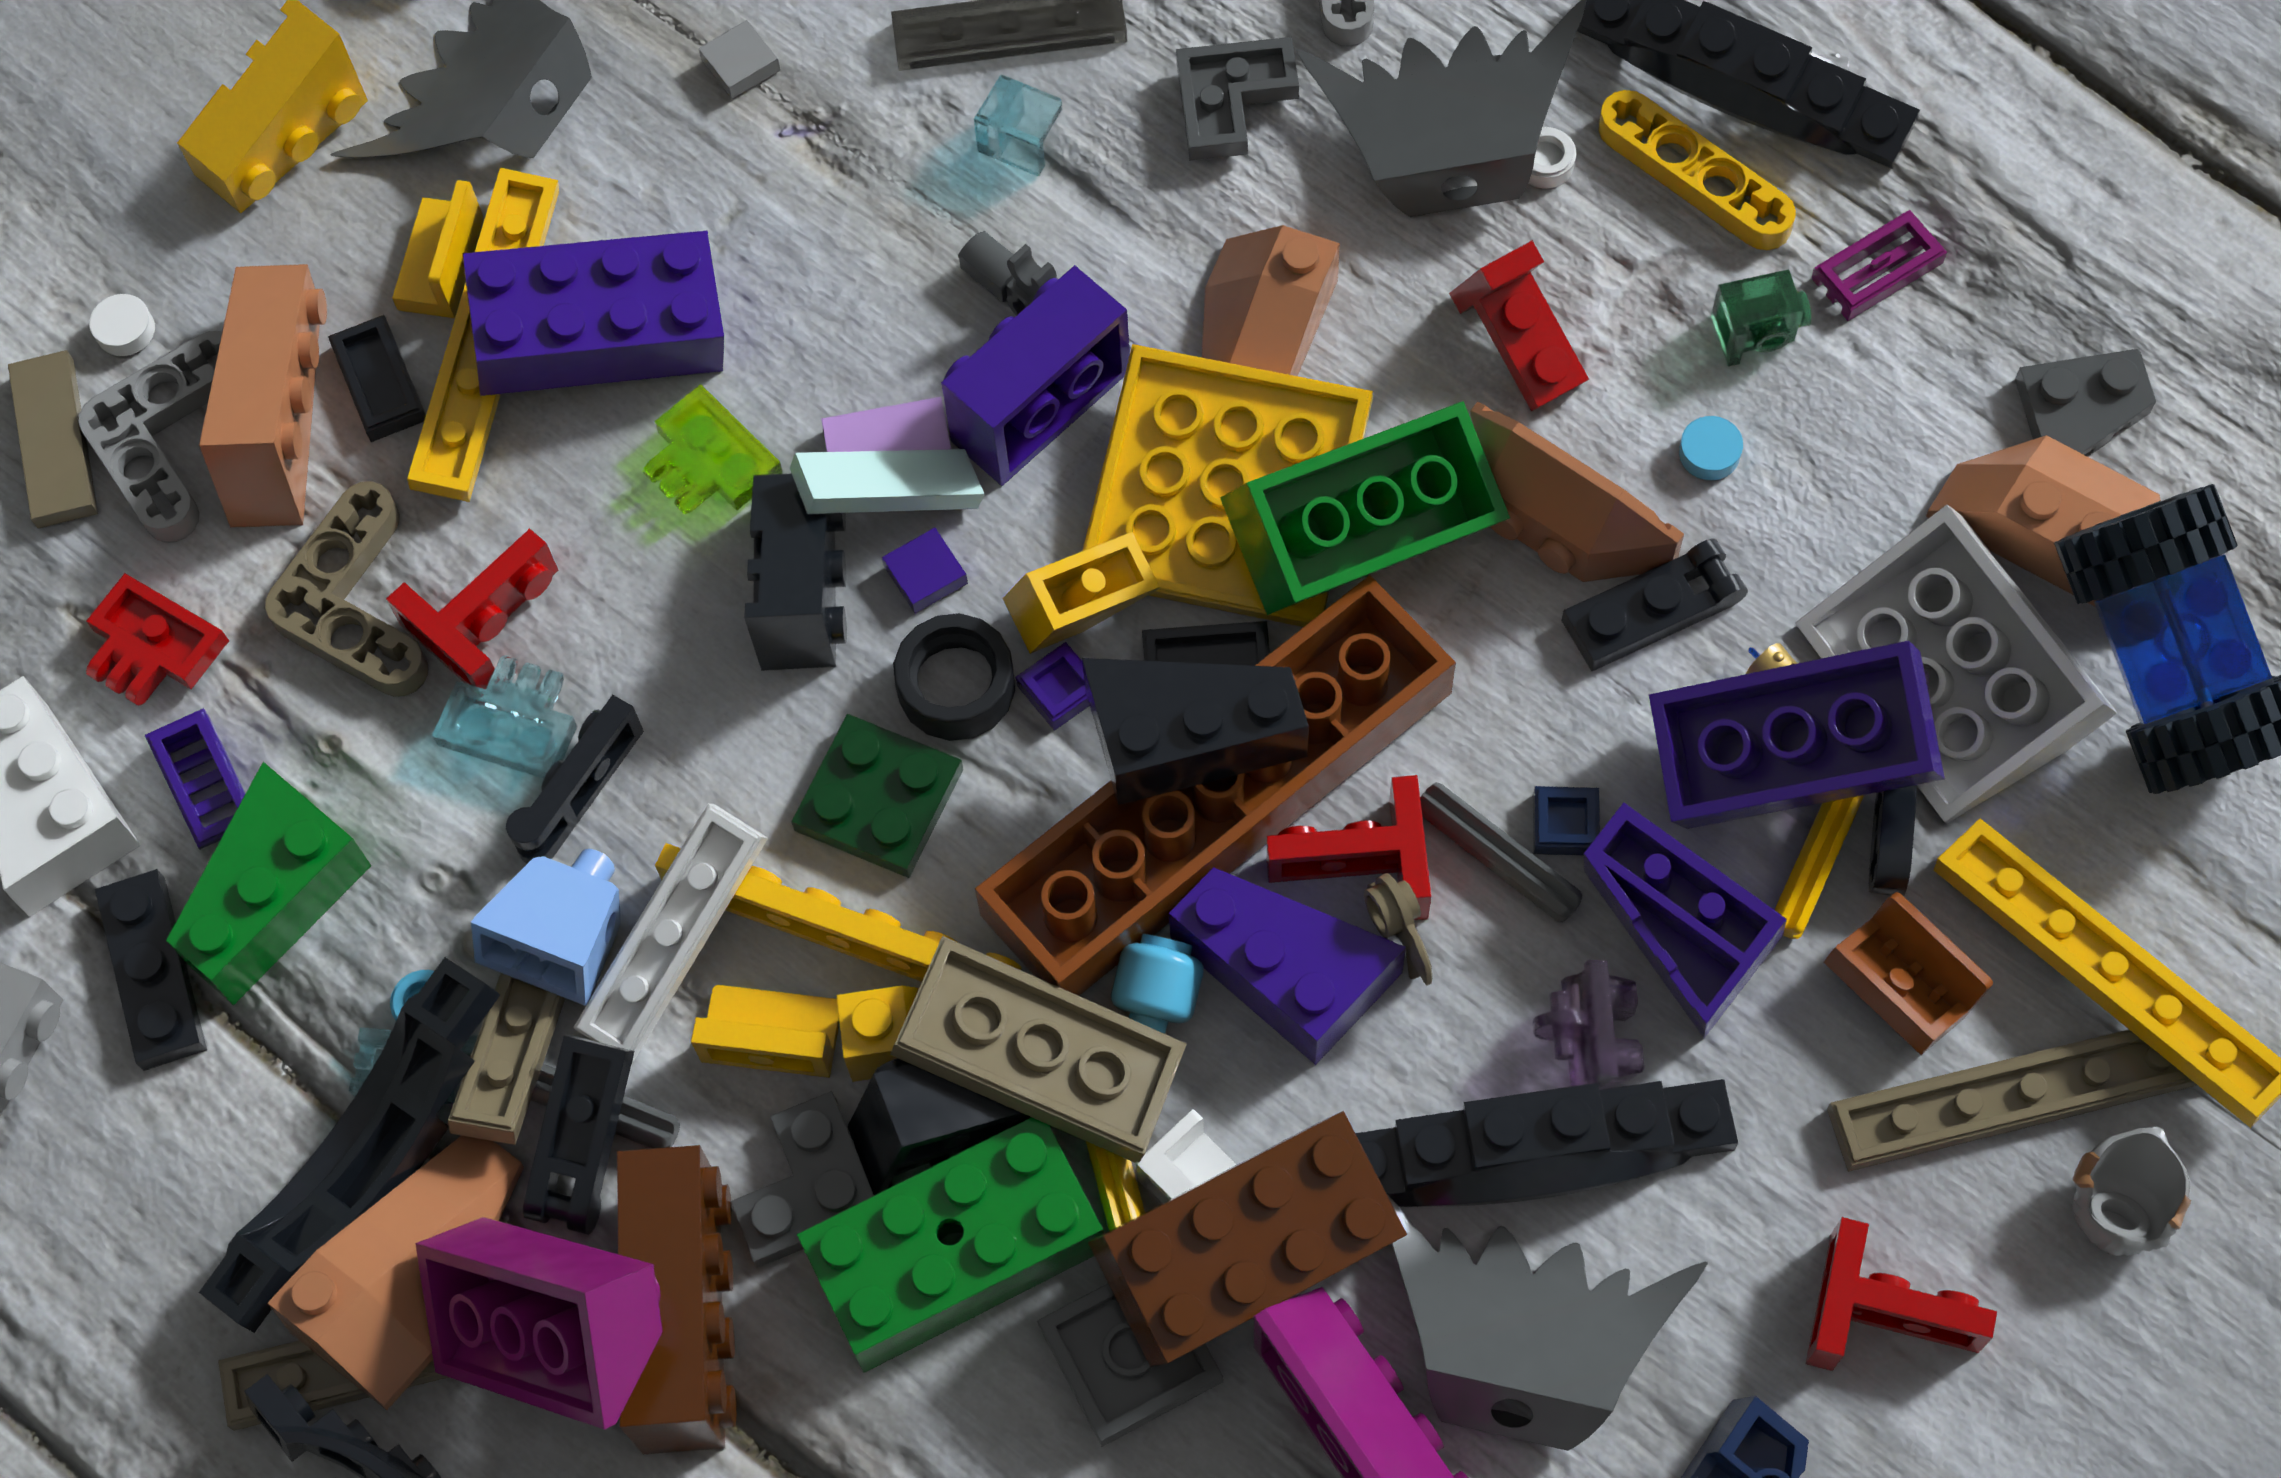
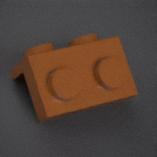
(1909, 973)

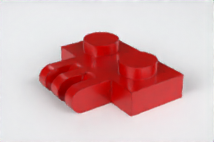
(149, 640)

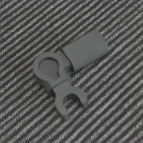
(1002, 273)

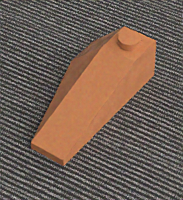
(1268, 298)
(362, 1290)

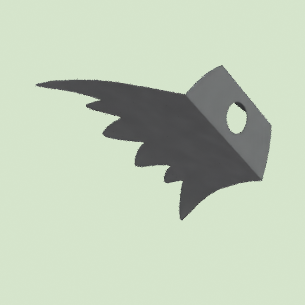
(490, 83)
(1451, 120)
(1526, 1335)

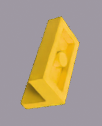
(433, 263)
(768, 1031)

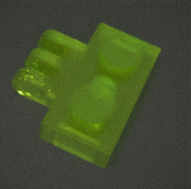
(707, 454)

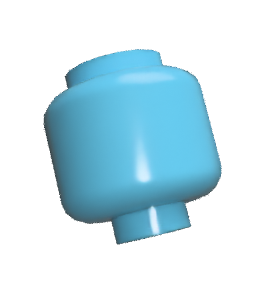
(1157, 982)

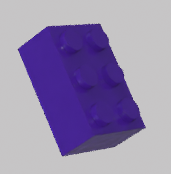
(1036, 374)

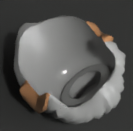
(2131, 1192)

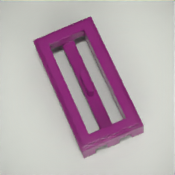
(1841, 290)

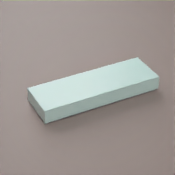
(886, 481)

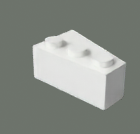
(52, 808)

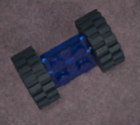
(2179, 638)

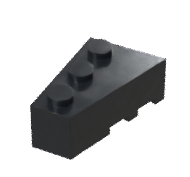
(794, 579)
(1191, 722)
(918, 1120)

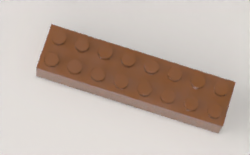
(1122, 868)

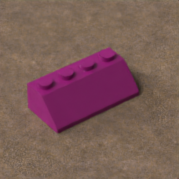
(539, 1317)
(1344, 1392)

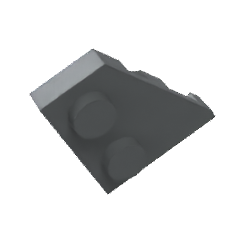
(2085, 398)

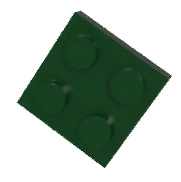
(877, 795)

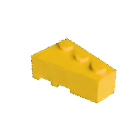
(275, 111)

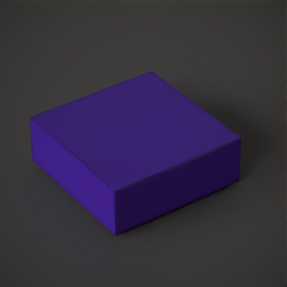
(925, 570)
(1055, 686)

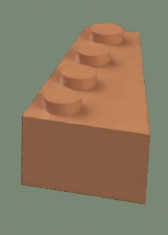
(264, 395)

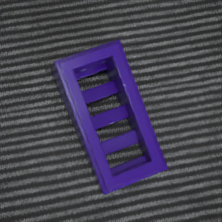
(182, 734)

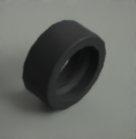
(948, 633)

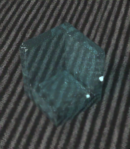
(1016, 123)

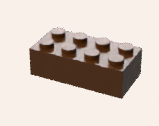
(673, 1219)
(1247, 1239)

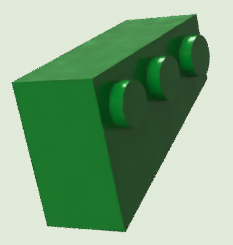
(264, 886)

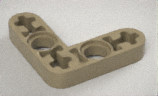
(326, 594)

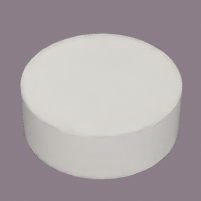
(1553, 159)
(122, 325)

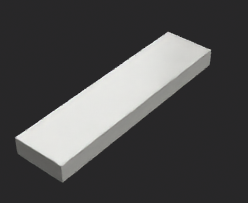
(671, 931)

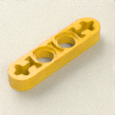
(1703, 162)

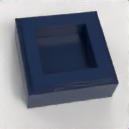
(1565, 819)

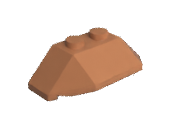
(2036, 496)
(1568, 509)

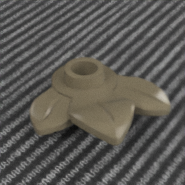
(1393, 913)

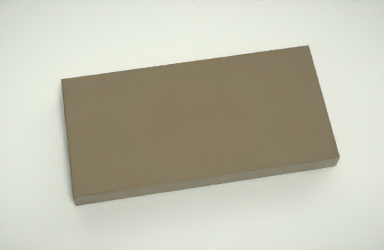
(1039, 1050)

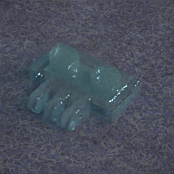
(508, 720)

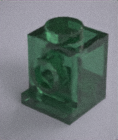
(1758, 314)

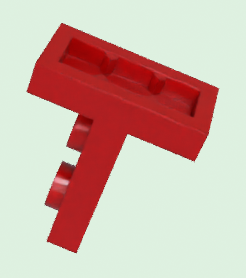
(1522, 325)
(478, 610)
(1360, 847)
(1887, 1304)

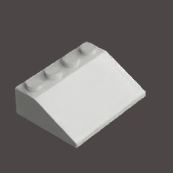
(1998, 674)

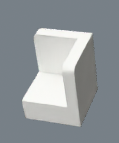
(1181, 1160)

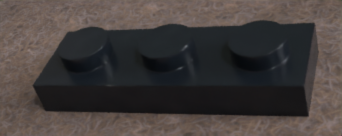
(149, 971)

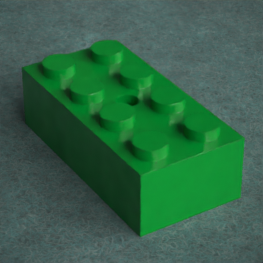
(1364, 507)
(902, 1286)

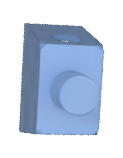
(552, 925)

